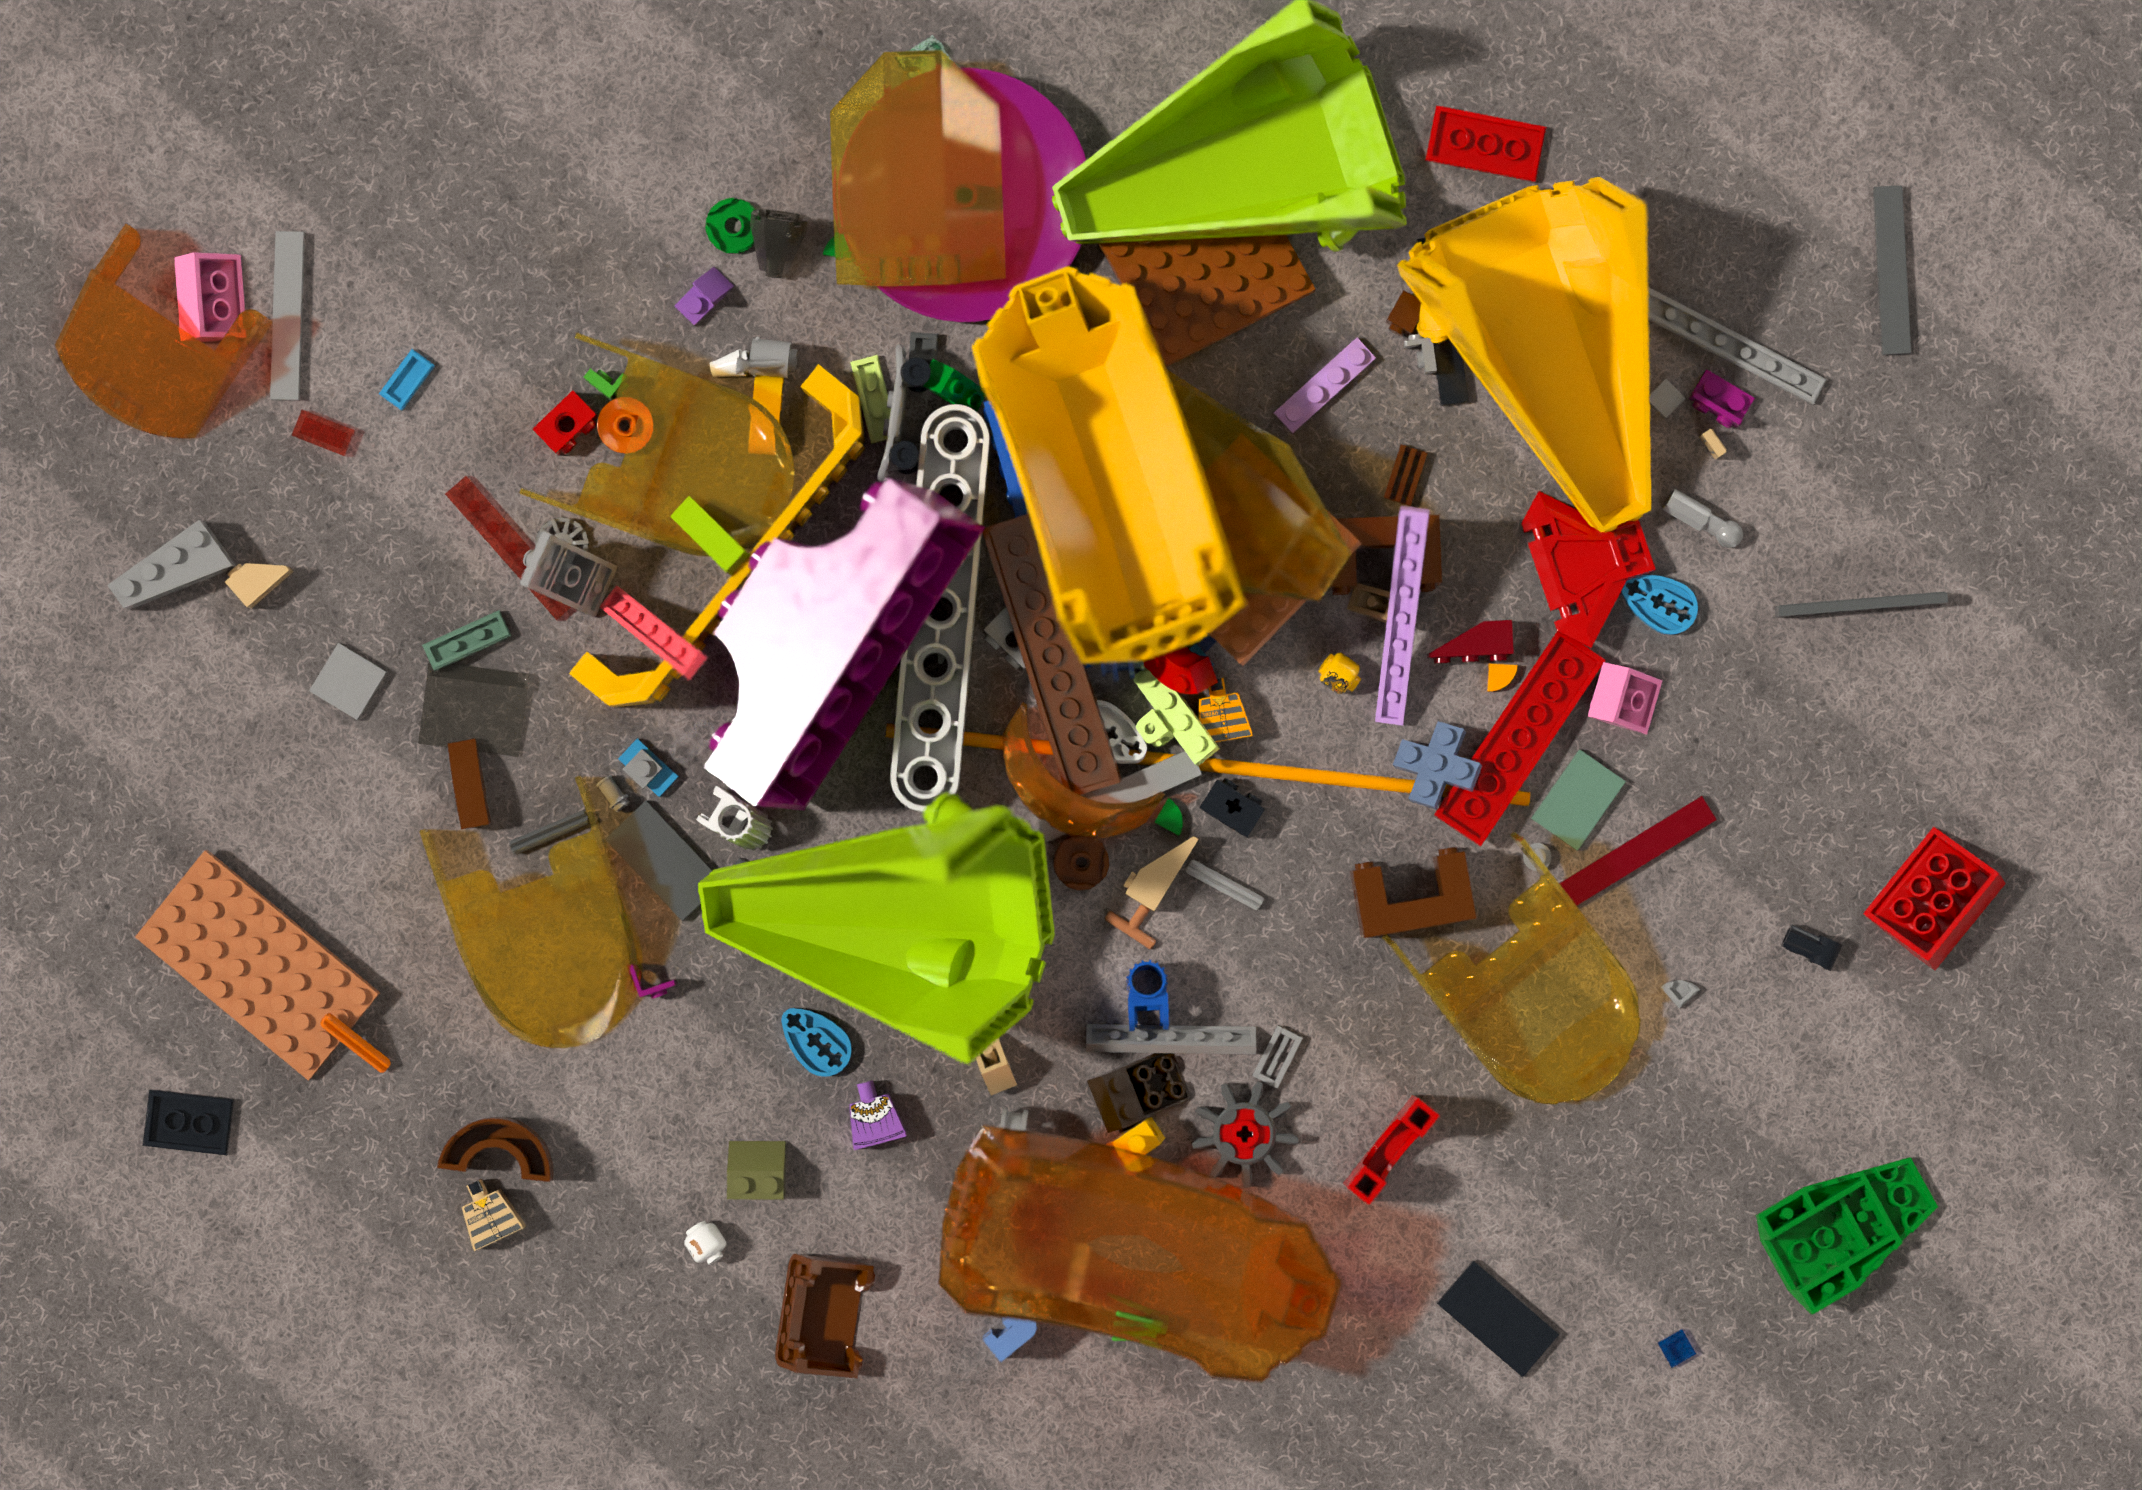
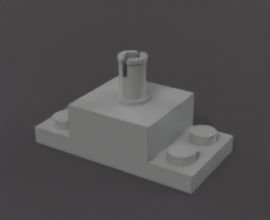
(567, 574)

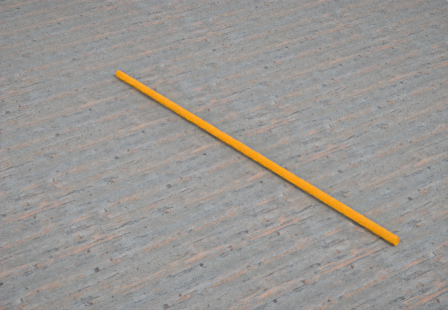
(1237, 767)

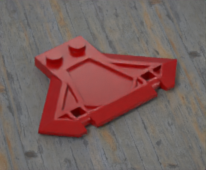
(1583, 564)

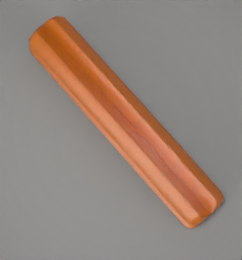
(355, 1042)

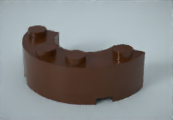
(501, 1133)

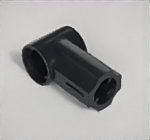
(1817, 949)

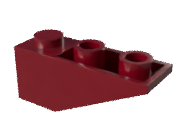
(1484, 639)

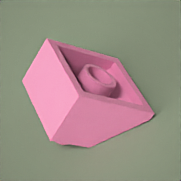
(1625, 698)

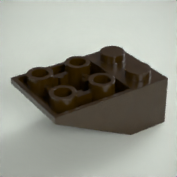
(1138, 1090)

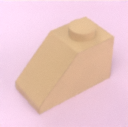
(255, 581)
(1370, 602)
(995, 1069)

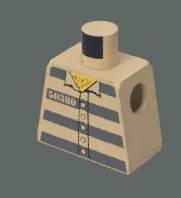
(489, 1216)

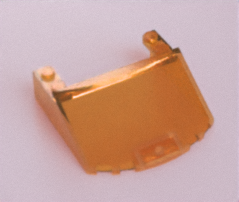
(143, 363)

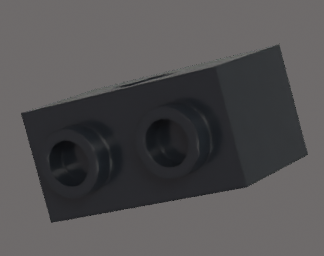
(1242, 821)

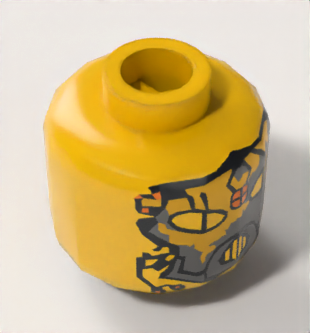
(1339, 673)

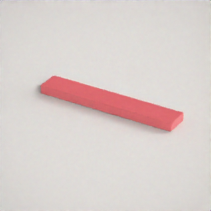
(653, 632)

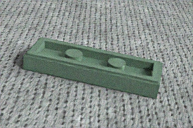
(466, 640)

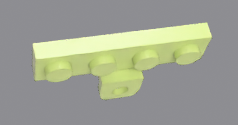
(1172, 719)

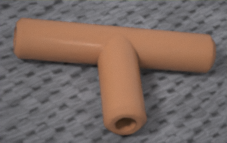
(1131, 927)

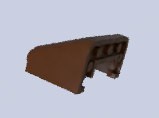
(821, 1316)

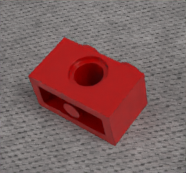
(570, 407)

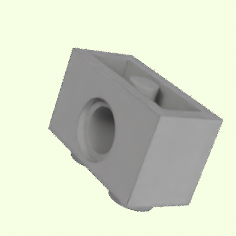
(996, 637)

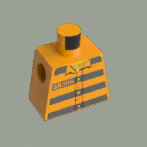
(1223, 714)

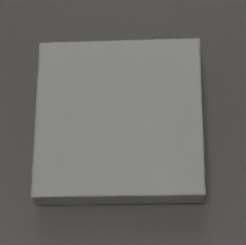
(348, 681)

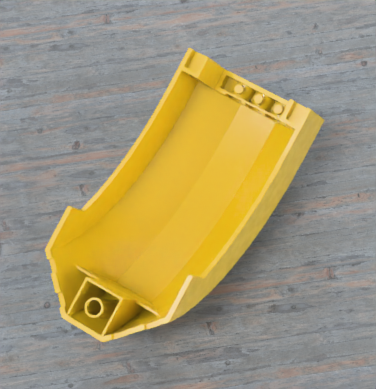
(1106, 468)

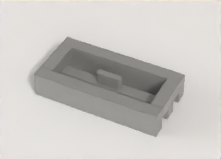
(1288, 1035)

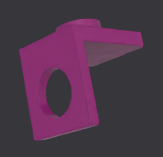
(654, 991)

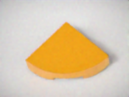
(1500, 676)

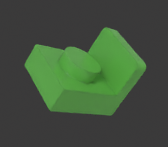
(601, 382)

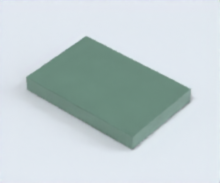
(1578, 800)

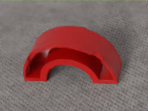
(1182, 670)

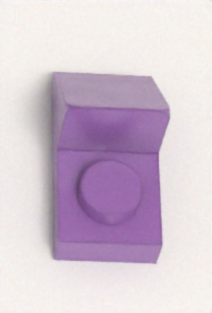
(703, 295)

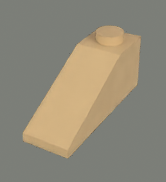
(1155, 878)

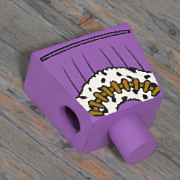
(874, 1118)

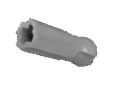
(1700, 517)

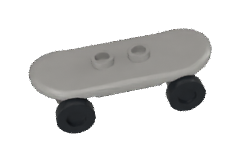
(902, 454)

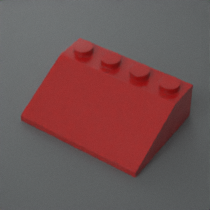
(1934, 898)

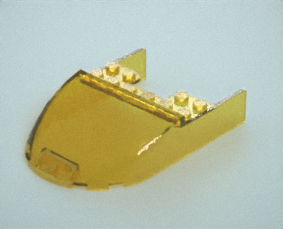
(687, 443)
(553, 950)
(1546, 1006)

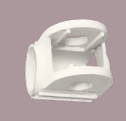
(758, 825)

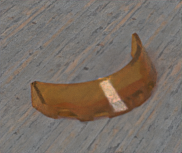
(1058, 804)

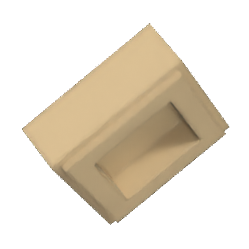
(1713, 443)

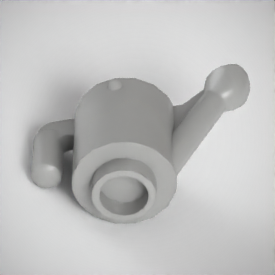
(769, 359)

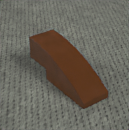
(468, 784)

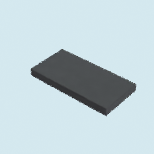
(661, 858)

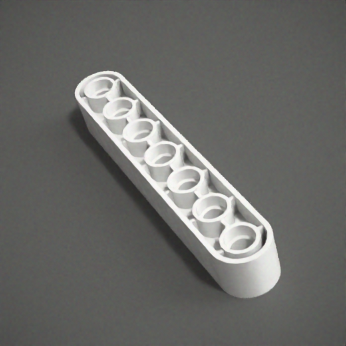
(949, 637)

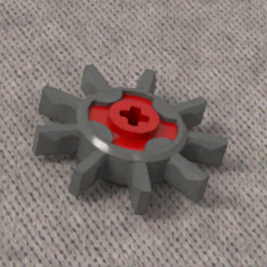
(1231, 1145)

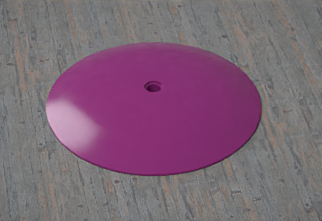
(1035, 155)

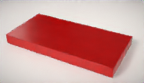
(1485, 143)

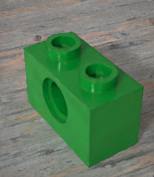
(954, 386)

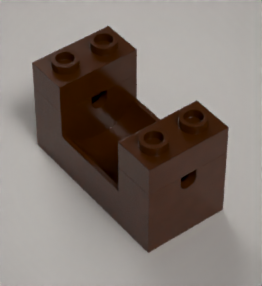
(1382, 533)
(1450, 906)

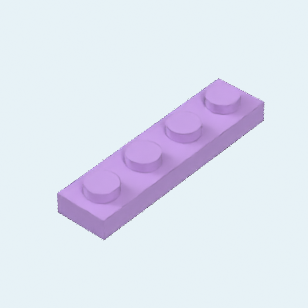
(1324, 385)

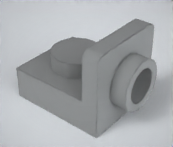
(1426, 356)

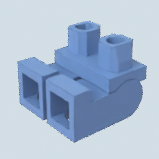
(1010, 1338)

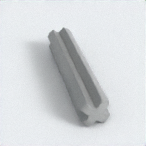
(1224, 885)

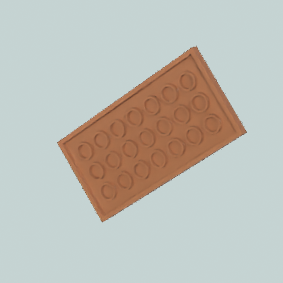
(256, 963)

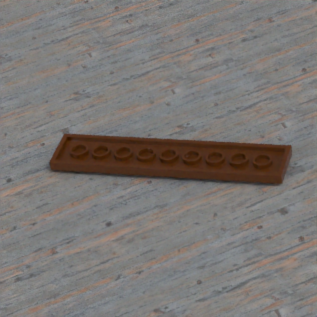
(1050, 659)

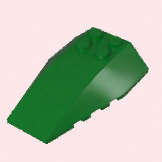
(1842, 1229)

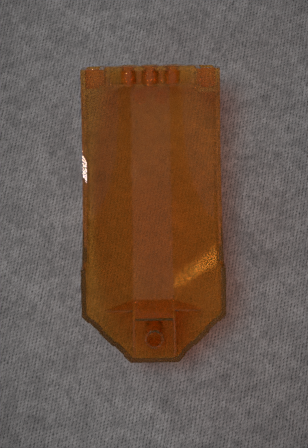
(1094, 1230)

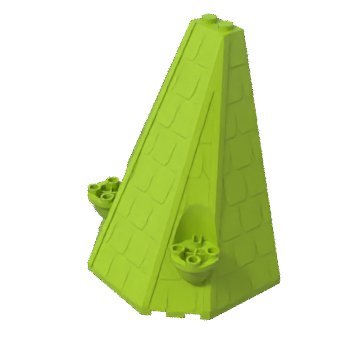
(1254, 145)
(907, 923)

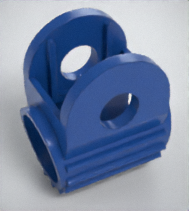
(1152, 1002)

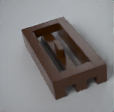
(1412, 453)

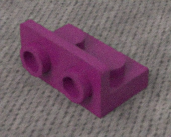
(1721, 399)

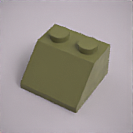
(756, 1170)

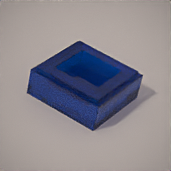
(1676, 1348)

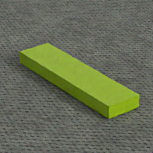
(710, 536)

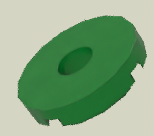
(716, 221)

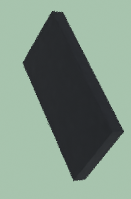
(1497, 1318)

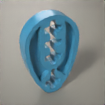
(1671, 591)
(809, 1056)

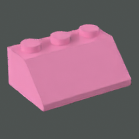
(209, 293)

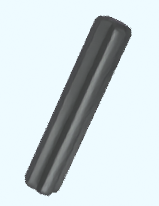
(549, 832)

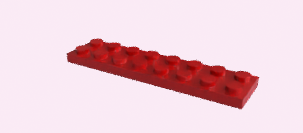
(1521, 736)

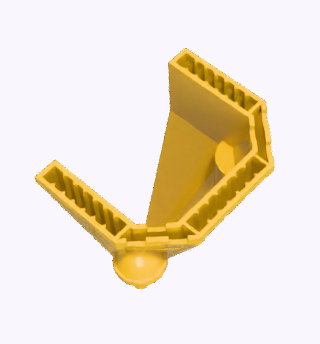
(1577, 354)

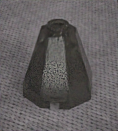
(777, 239)

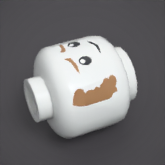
(705, 1242)

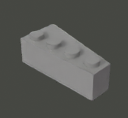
(174, 566)

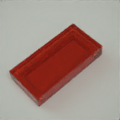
(323, 433)

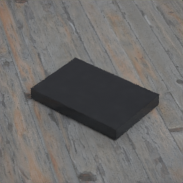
(188, 1122)

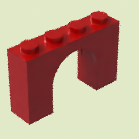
(1409, 1124)

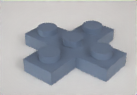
(1437, 765)

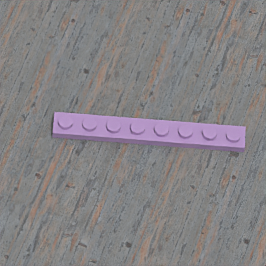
(1402, 615)

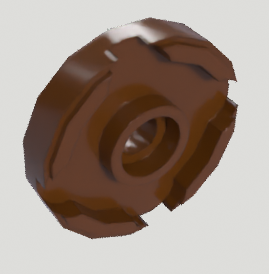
(1083, 876)

